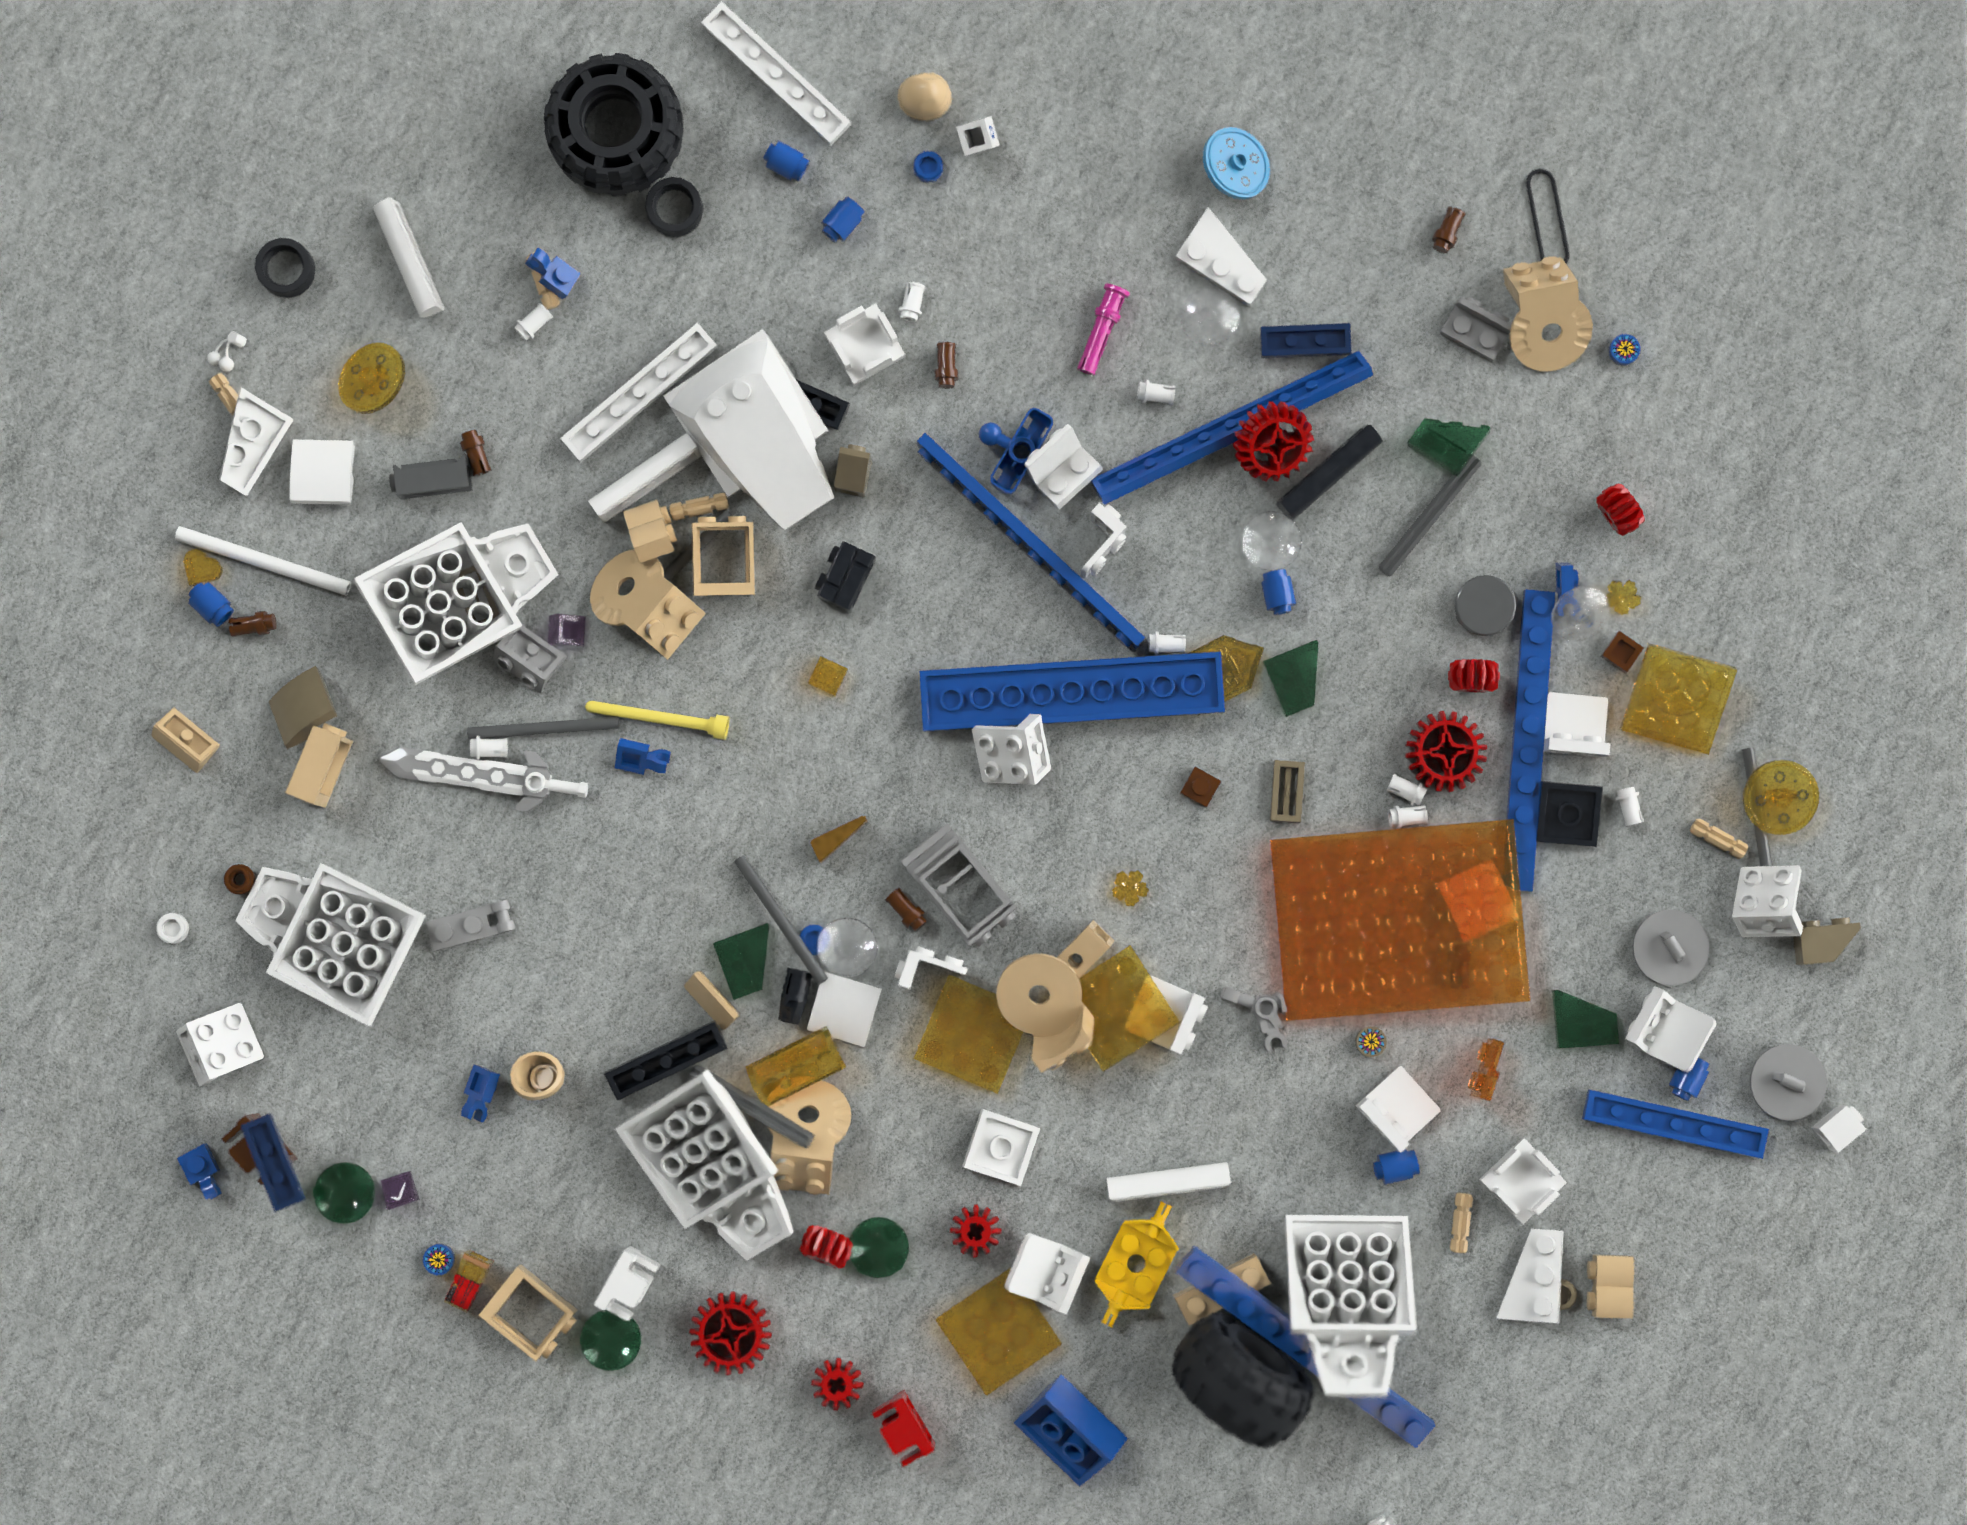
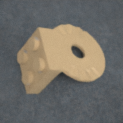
(1547, 295)
(653, 607)
(1060, 1023)
(810, 1167)

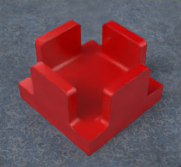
(904, 1429)

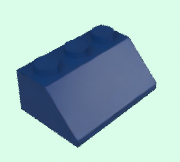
(1071, 1430)

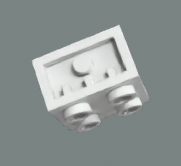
(1061, 467)
(1576, 725)
(1012, 753)
(1767, 901)
(219, 1043)
(1398, 1108)

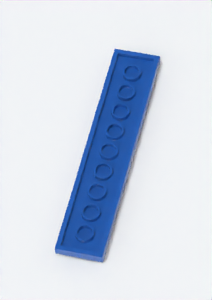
(1072, 691)

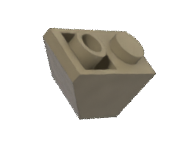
(853, 470)
(1823, 943)

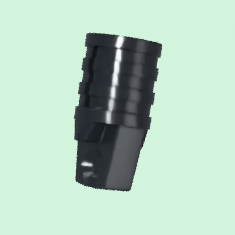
(794, 995)

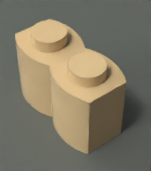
(650, 531)
(1612, 1286)

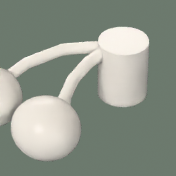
(226, 363)

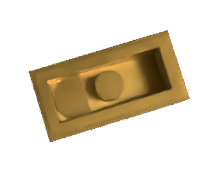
(832, 840)

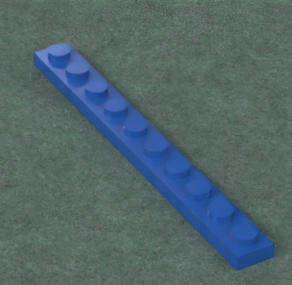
(1220, 431)
(1019, 533)
(1530, 727)
(1274, 1325)

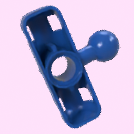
(1013, 467)

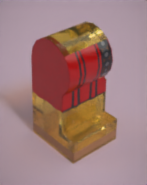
(468, 1280)

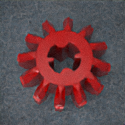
(1620, 509)
(1474, 675)
(985, 1233)
(826, 1246)
(839, 1394)

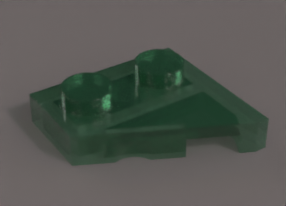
(1448, 443)
(1294, 677)
(744, 960)
(1582, 1022)

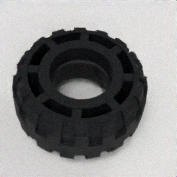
(621, 167)
(1242, 1380)

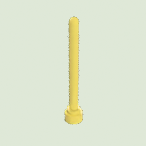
(715, 726)

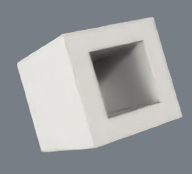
(977, 136)
(1839, 1127)

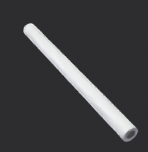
(262, 560)

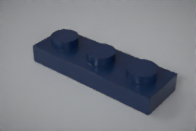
(1305, 340)
(273, 1162)

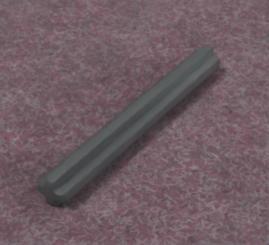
(1428, 518)
(762, 1112)

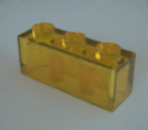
(795, 1067)

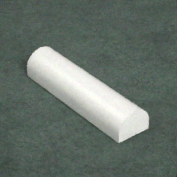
(408, 257)
(645, 477)
(1168, 1182)

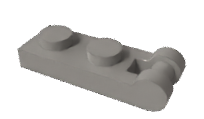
(469, 926)

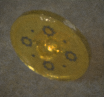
(371, 378)
(1780, 797)

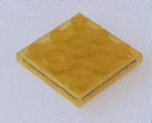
(1678, 698)
(1125, 1008)
(969, 1036)
(997, 1333)

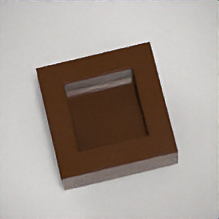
(1622, 652)
(1200, 787)

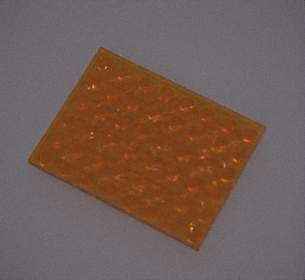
(1400, 920)

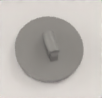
(1670, 947)
(1788, 1082)

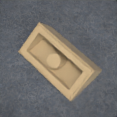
(184, 740)
(711, 1000)

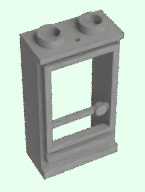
(936, 852)

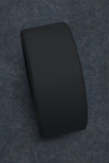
(658, 190)
(271, 249)

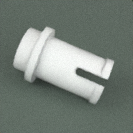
(912, 300)
(533, 322)
(1155, 392)
(1166, 643)
(488, 748)
(1407, 789)
(1629, 806)
(1407, 816)

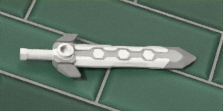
(485, 775)

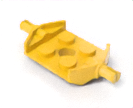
(1136, 1289)

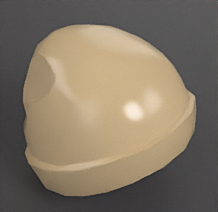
(924, 96)
(537, 1076)

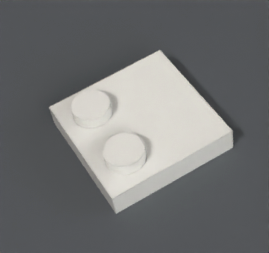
(1001, 1147)

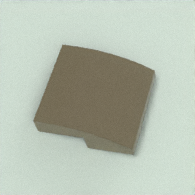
(301, 705)

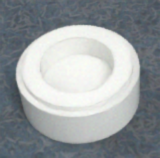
(172, 928)

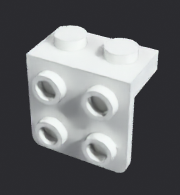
(1108, 521)
(906, 970)
(1188, 1009)
(1670, 1030)
(1047, 1272)

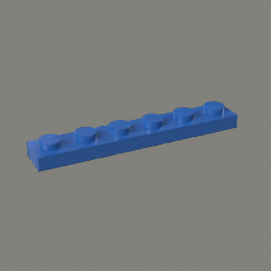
(1675, 1124)

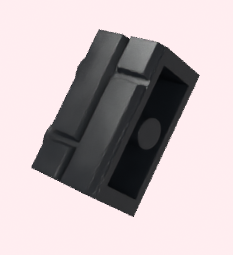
(845, 577)

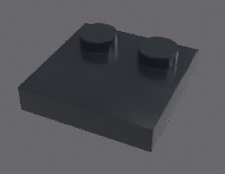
(1569, 813)

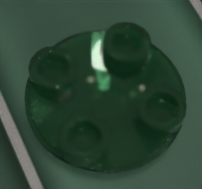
(344, 1193)
(879, 1247)
(610, 1341)

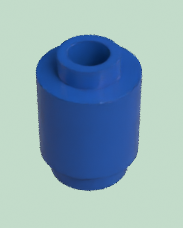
(786, 161)
(842, 219)
(1278, 591)
(210, 604)
(1689, 1083)
(1396, 1166)

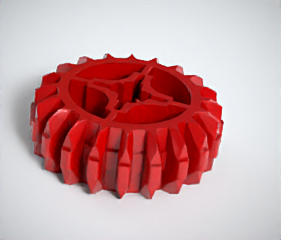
(1263, 434)
(1446, 765)
(727, 1318)

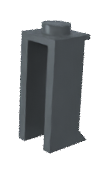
(431, 478)

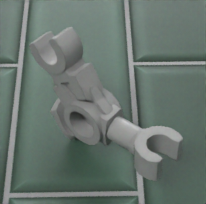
(1265, 1010)

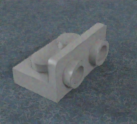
(1476, 328)
(528, 658)

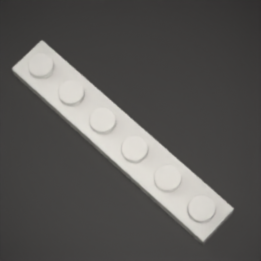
(776, 73)
(639, 392)

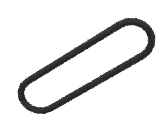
(1558, 208)

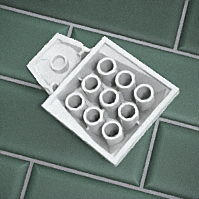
(756, 430)
(420, 601)
(330, 936)
(710, 1165)
(1350, 1296)

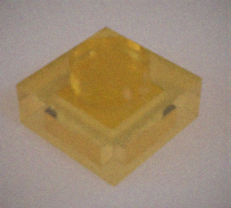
(828, 676)

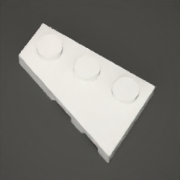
(1220, 259)
(251, 441)
(1536, 1280)

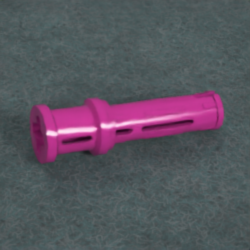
(1107, 316)

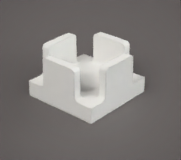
(864, 343)
(1524, 1181)
(627, 1283)

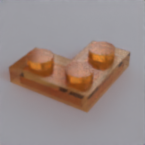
(1485, 1080)

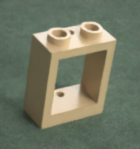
(733, 523)
(319, 765)
(491, 1316)

